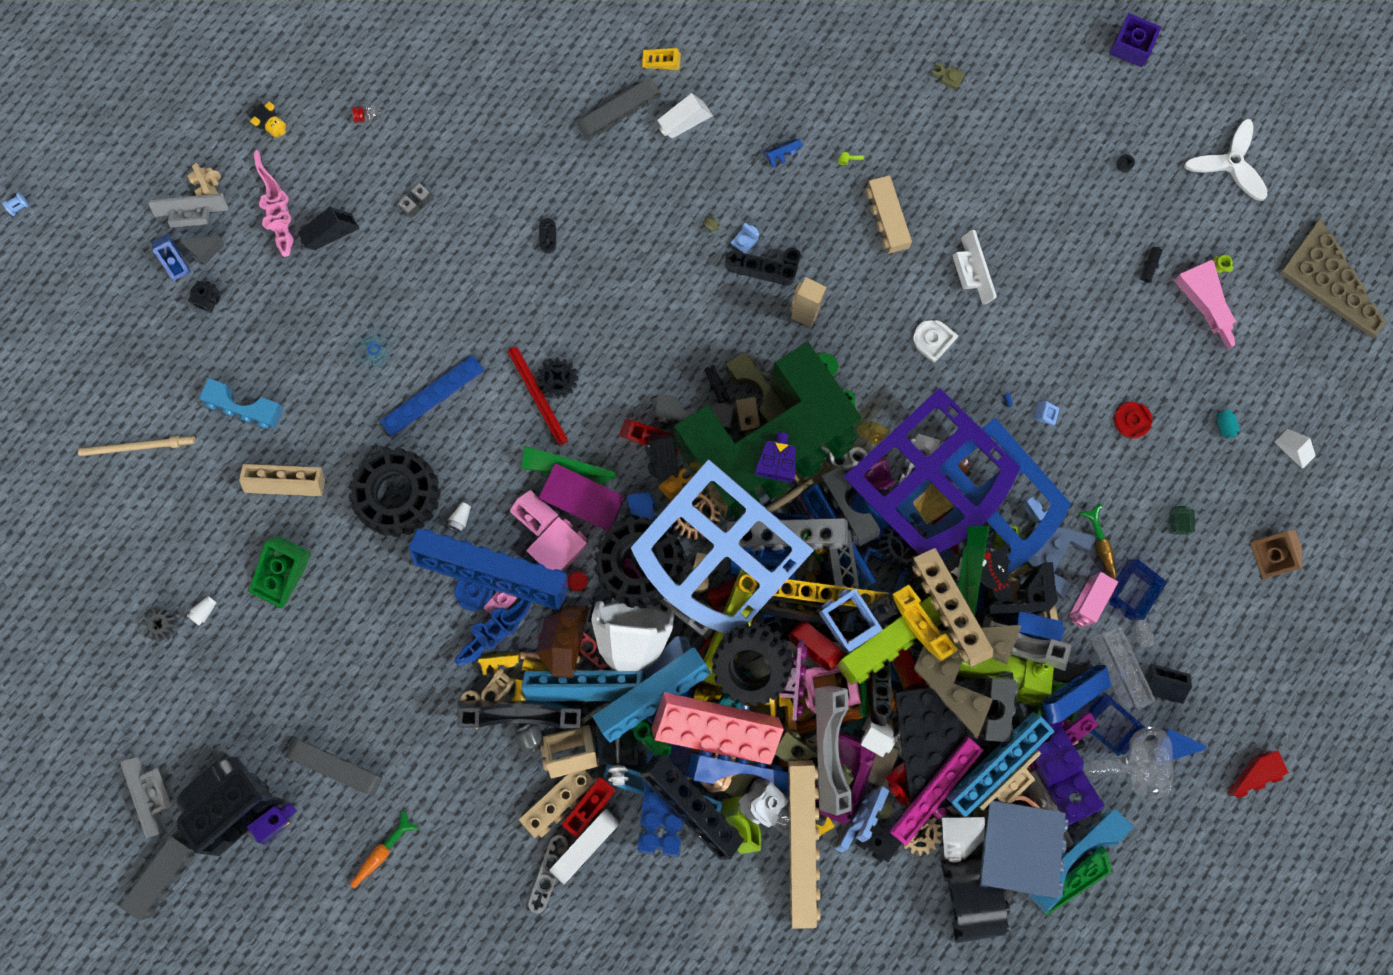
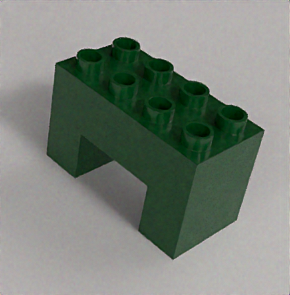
(816, 419)

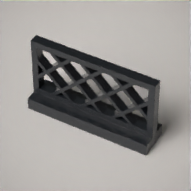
(794, 610)

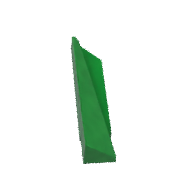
(543, 461)
(972, 564)

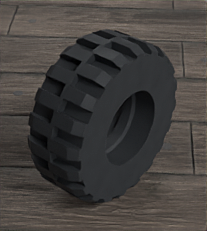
(378, 469)
(614, 551)

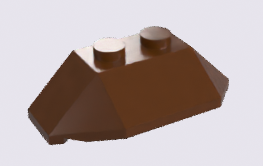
(562, 639)

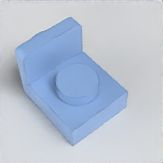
(745, 239)
(1034, 509)

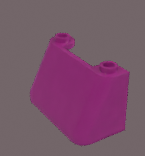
(860, 761)

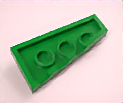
(1084, 876)

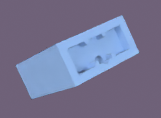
(864, 610)

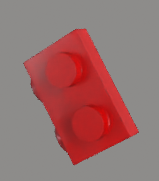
(898, 785)

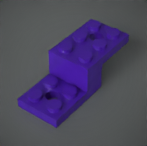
(1062, 775)

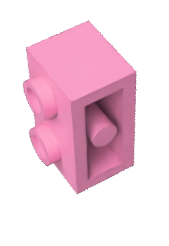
(533, 513)

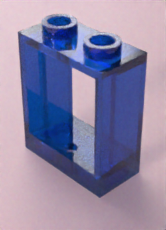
(1155, 583)
(1096, 710)

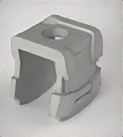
(762, 803)

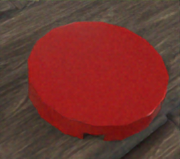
(1133, 420)

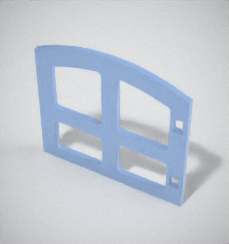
(724, 546)

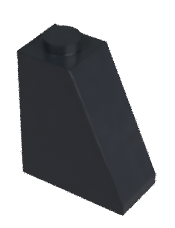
(327, 227)

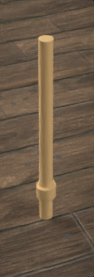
(174, 442)

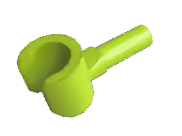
(845, 157)

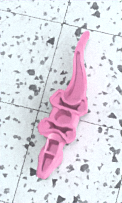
(276, 209)

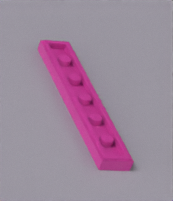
(936, 791)

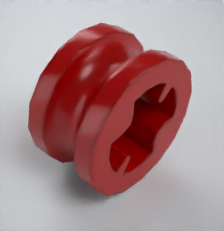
(358, 114)

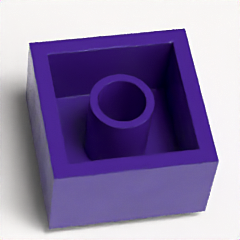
(1135, 40)

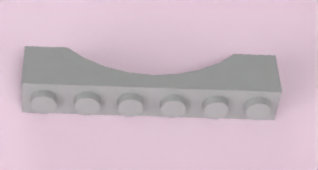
(830, 711)

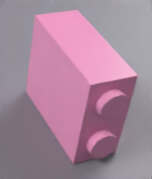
(558, 545)

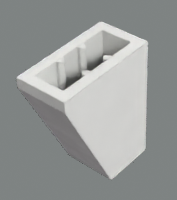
(684, 116)

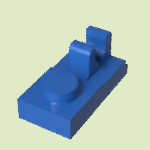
(777, 152)

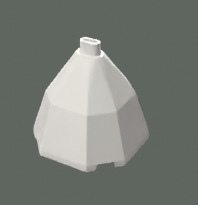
(631, 636)

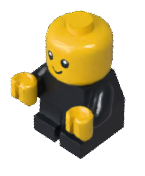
(265, 118)

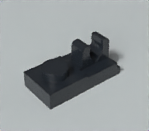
(884, 607)

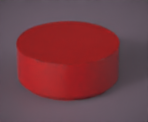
(577, 581)

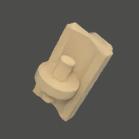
(206, 177)

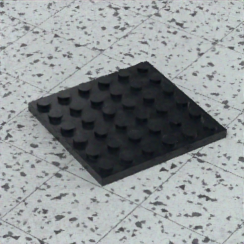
(933, 732)

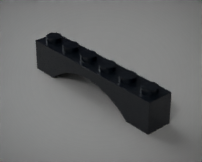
(550, 713)

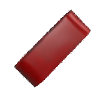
(818, 646)

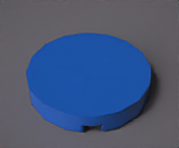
(477, 596)

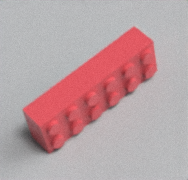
(717, 728)

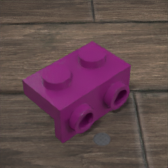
(879, 475)

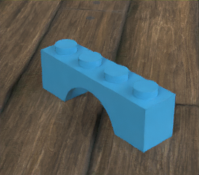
(219, 396)

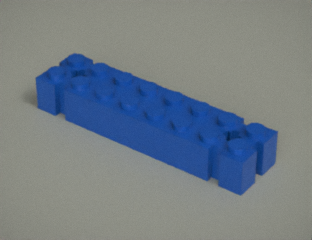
(658, 814)

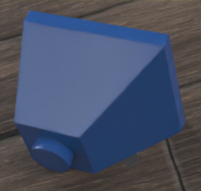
(1183, 745)

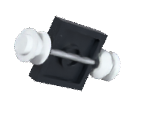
(617, 753)

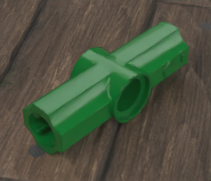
(654, 746)

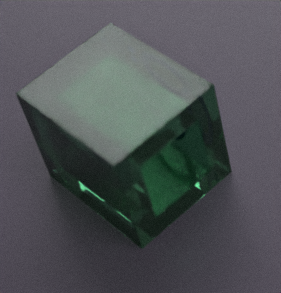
(1182, 520)

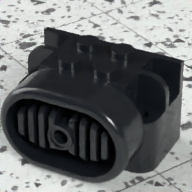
(221, 806)

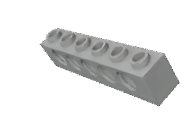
(838, 536)

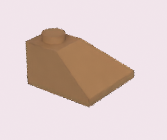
(1278, 553)

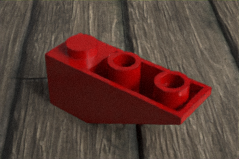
(1258, 772)

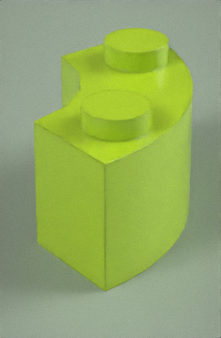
(747, 830)

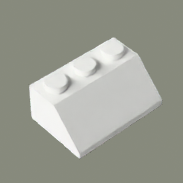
(962, 836)

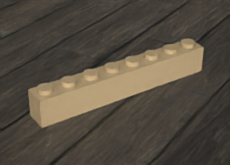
(803, 844)

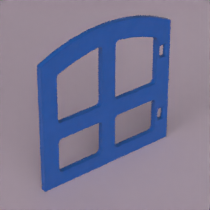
(1020, 549)

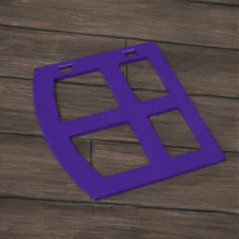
(928, 469)

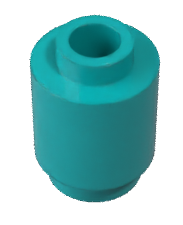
(1228, 424)

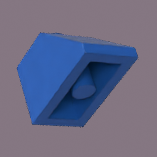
(170, 257)

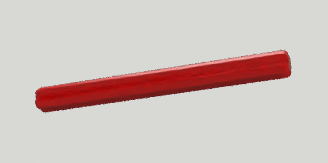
(537, 396)

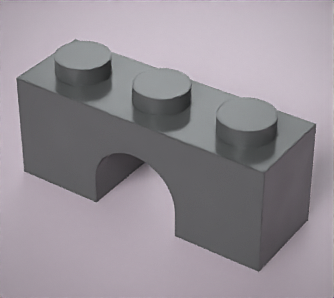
(999, 725)

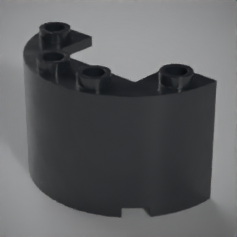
(976, 909)

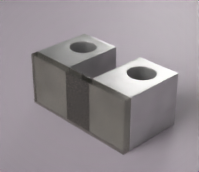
(424, 198)

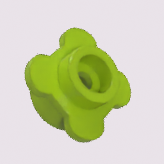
(1226, 259)

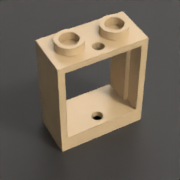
(567, 740)

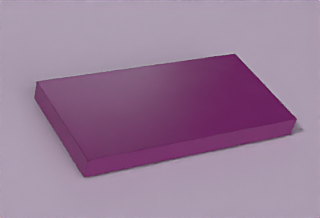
(581, 497)

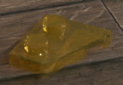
(873, 432)
(933, 504)

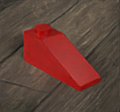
(640, 432)
(589, 808)

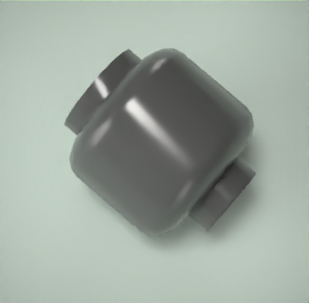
(528, 737)

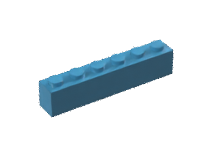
(582, 687)
(645, 698)

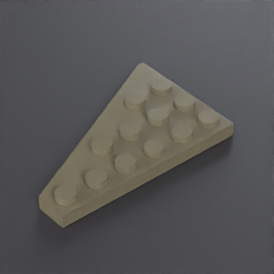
(1324, 274)

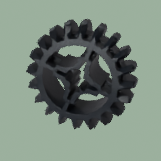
(889, 541)

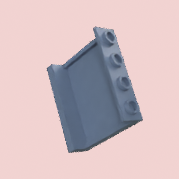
(1023, 849)

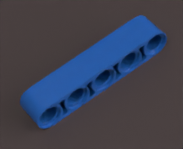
(1076, 694)

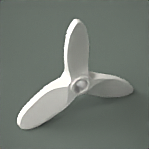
(1241, 171)

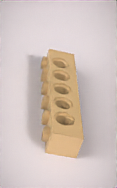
(932, 562)

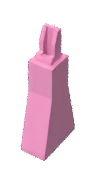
(1205, 291)

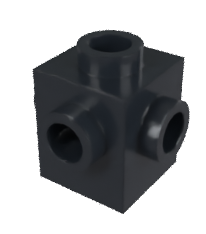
(204, 295)

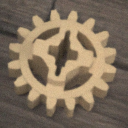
(929, 843)

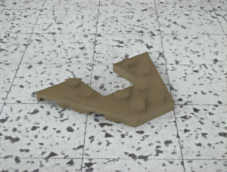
(940, 676)

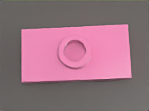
(498, 601)

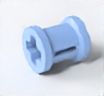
(15, 204)

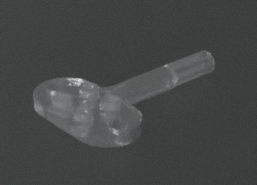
(1147, 764)

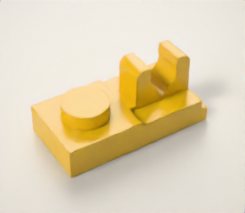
(507, 659)

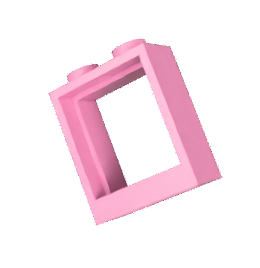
(1092, 599)
(819, 671)

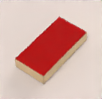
(904, 668)

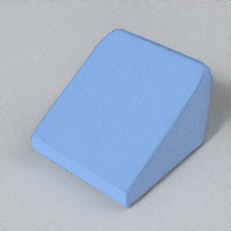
(1046, 412)

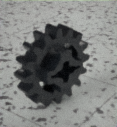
(551, 384)

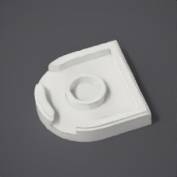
(933, 339)

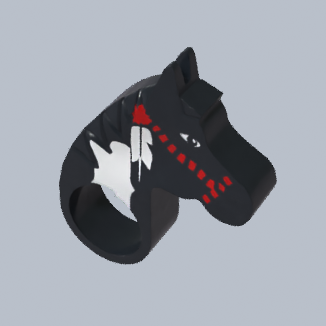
(993, 573)

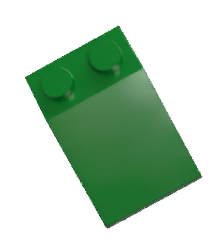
(279, 571)

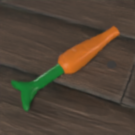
(382, 851)

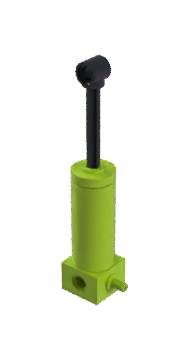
(1032, 678)

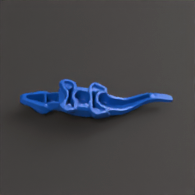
(488, 634)

